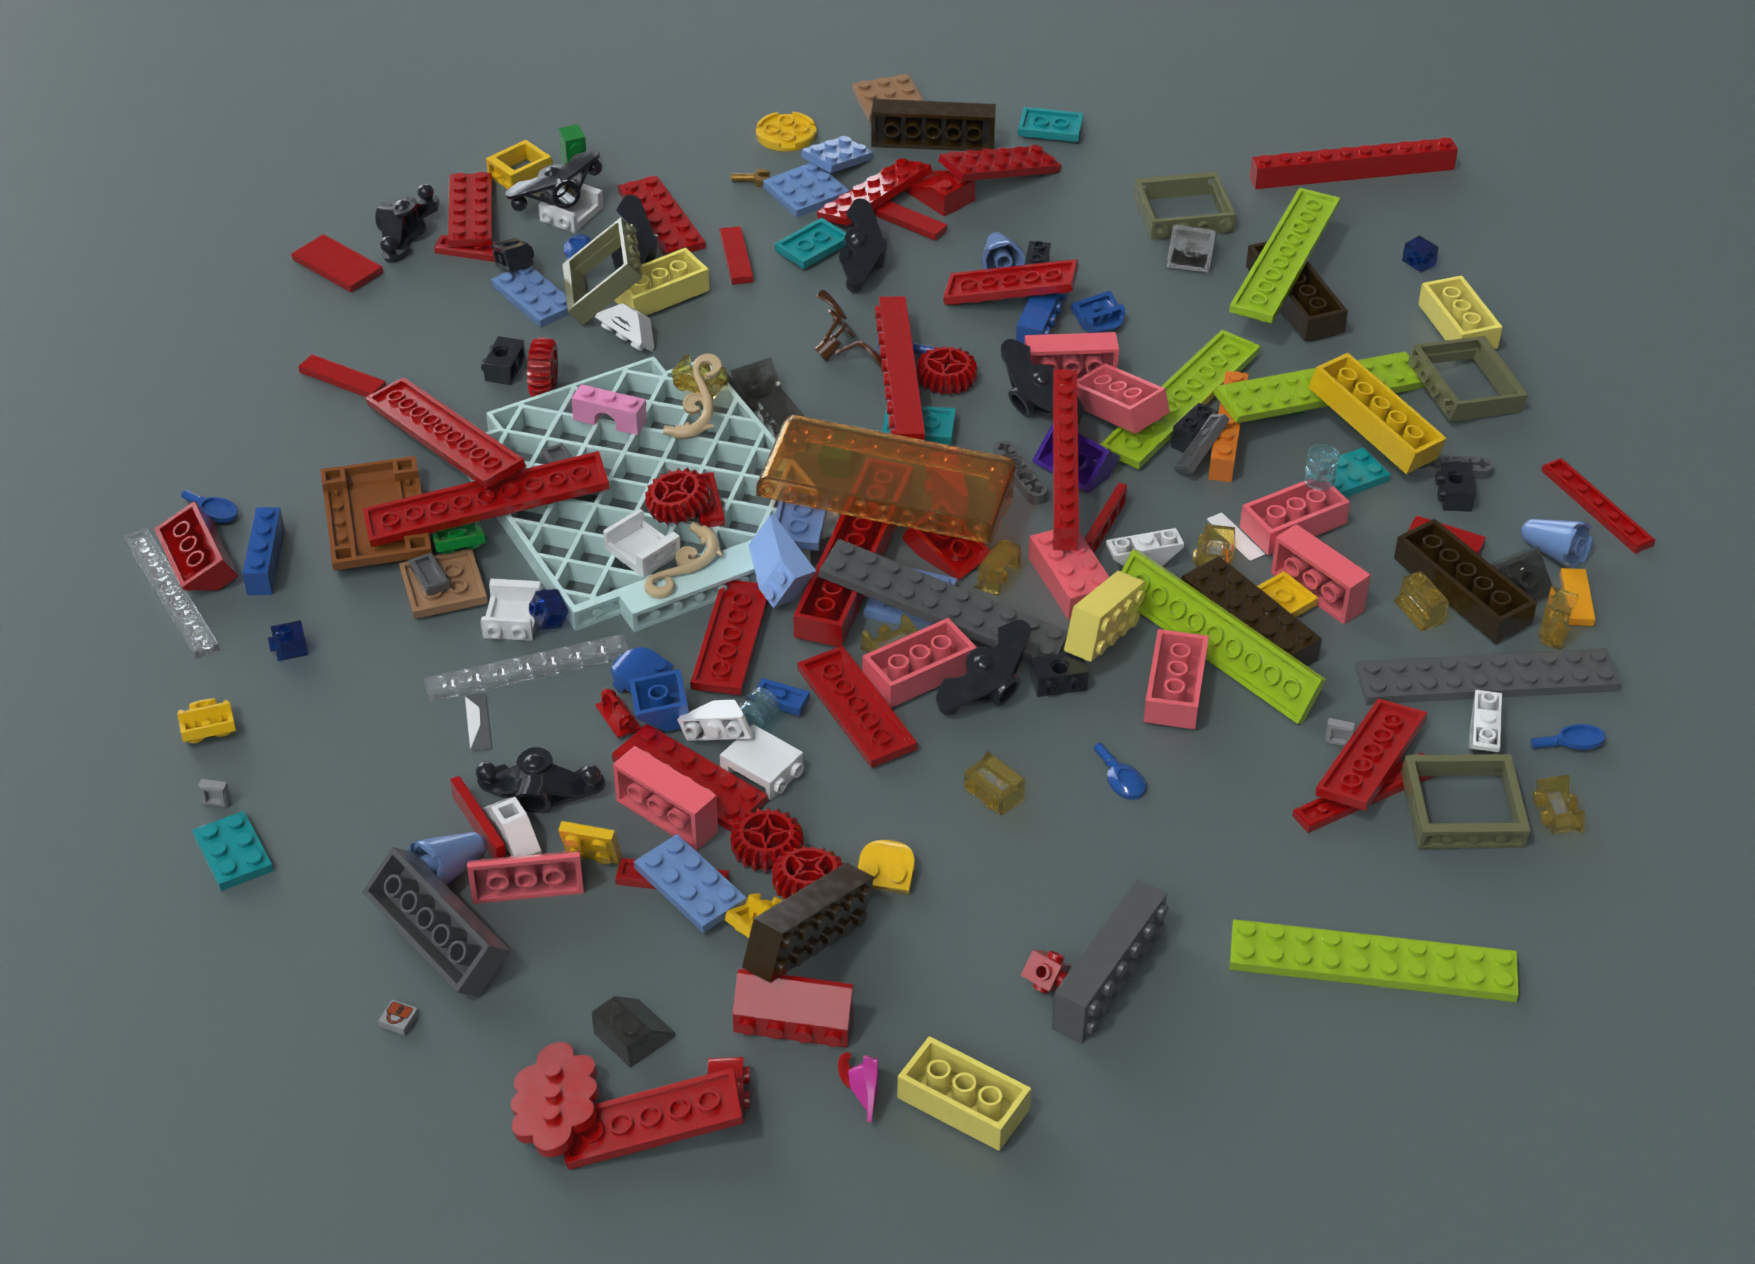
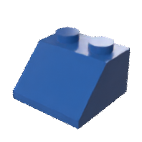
(660, 699)

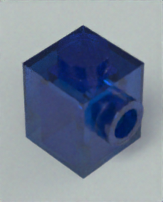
(1420, 254)
(548, 609)
(288, 640)

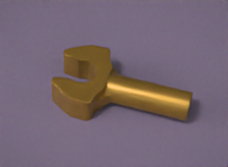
(757, 177)

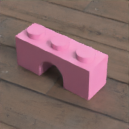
(626, 410)

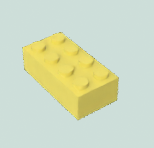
(667, 282)
(1458, 310)
(1104, 616)
(964, 1093)

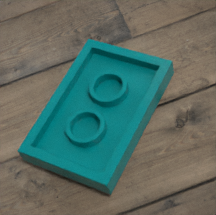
(1050, 124)
(811, 243)
(937, 424)
(1359, 472)
(232, 850)

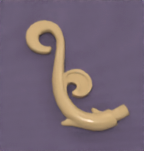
(691, 400)
(687, 560)

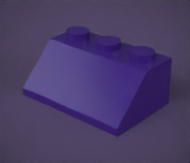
(1094, 460)

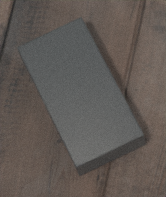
(429, 574)

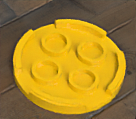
(786, 131)

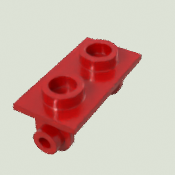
(616, 714)

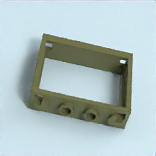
(1182, 186)
(585, 306)
(1511, 392)
(1464, 834)

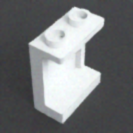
(577, 216)
(640, 544)
(509, 611)
(764, 761)

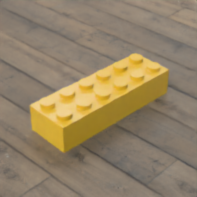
(1377, 413)

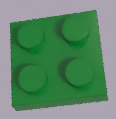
(462, 536)

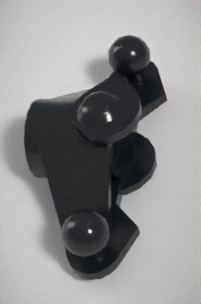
(553, 178)
(634, 213)
(404, 221)
(864, 245)
(1029, 382)
(989, 671)
(538, 781)

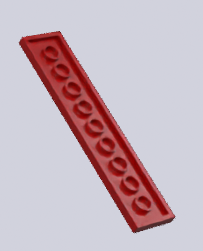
(446, 433)
(474, 503)

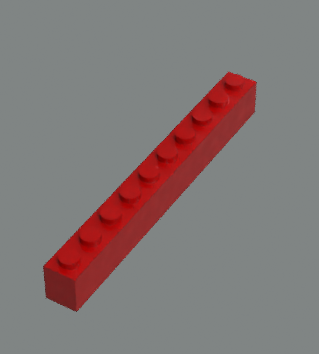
(1353, 163)
(899, 368)
(1065, 461)

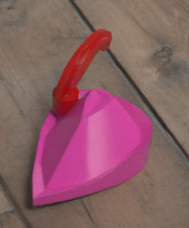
(861, 1080)

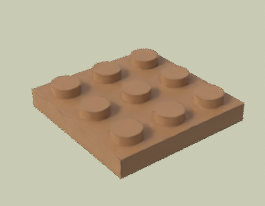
(897, 87)
(464, 580)

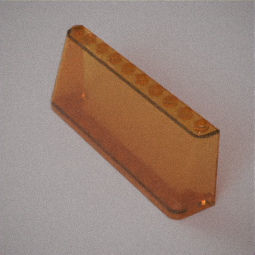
(888, 478)

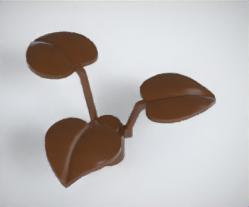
(830, 343)

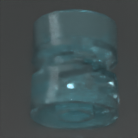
(1321, 466)
(759, 707)

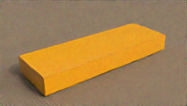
(1577, 582)

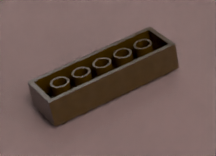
(932, 125)
(1310, 304)
(1466, 580)
(1255, 608)
(807, 922)

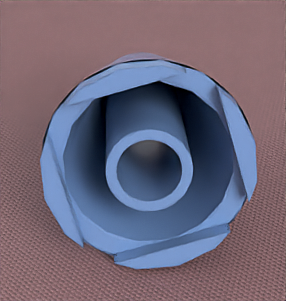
(1001, 252)
(1560, 539)
(449, 854)

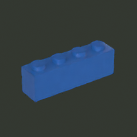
(1040, 315)
(263, 551)

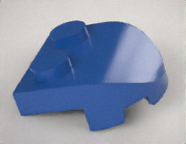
(1099, 313)
(635, 664)

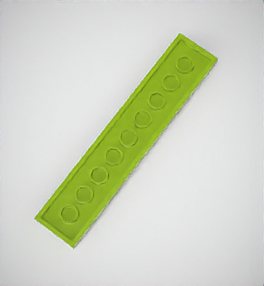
(1284, 255)
(1185, 389)
(1290, 391)
(1231, 643)
(1374, 960)

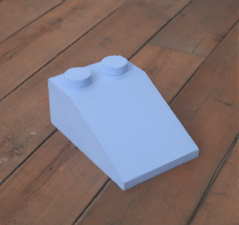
(779, 563)

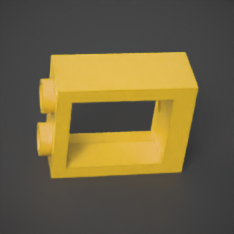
(500, 163)

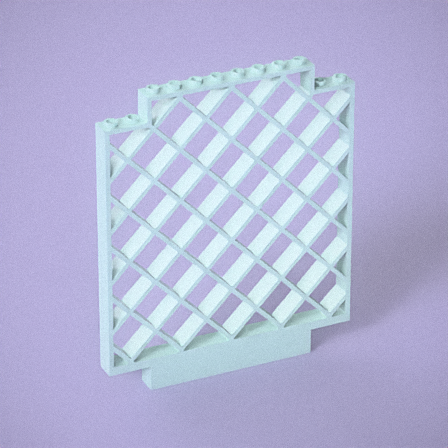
(630, 598)

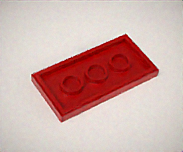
(337, 263)

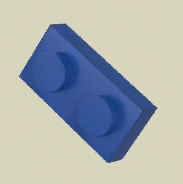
(790, 698)

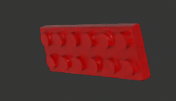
(999, 163)
(876, 189)
(470, 209)
(664, 215)
(1011, 282)
(730, 639)
(857, 706)
(1371, 754)
(732, 793)
(658, 1118)

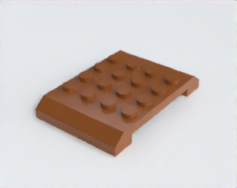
(361, 486)

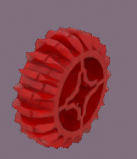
(542, 366)
(946, 370)
(677, 496)
(750, 837)
(801, 868)

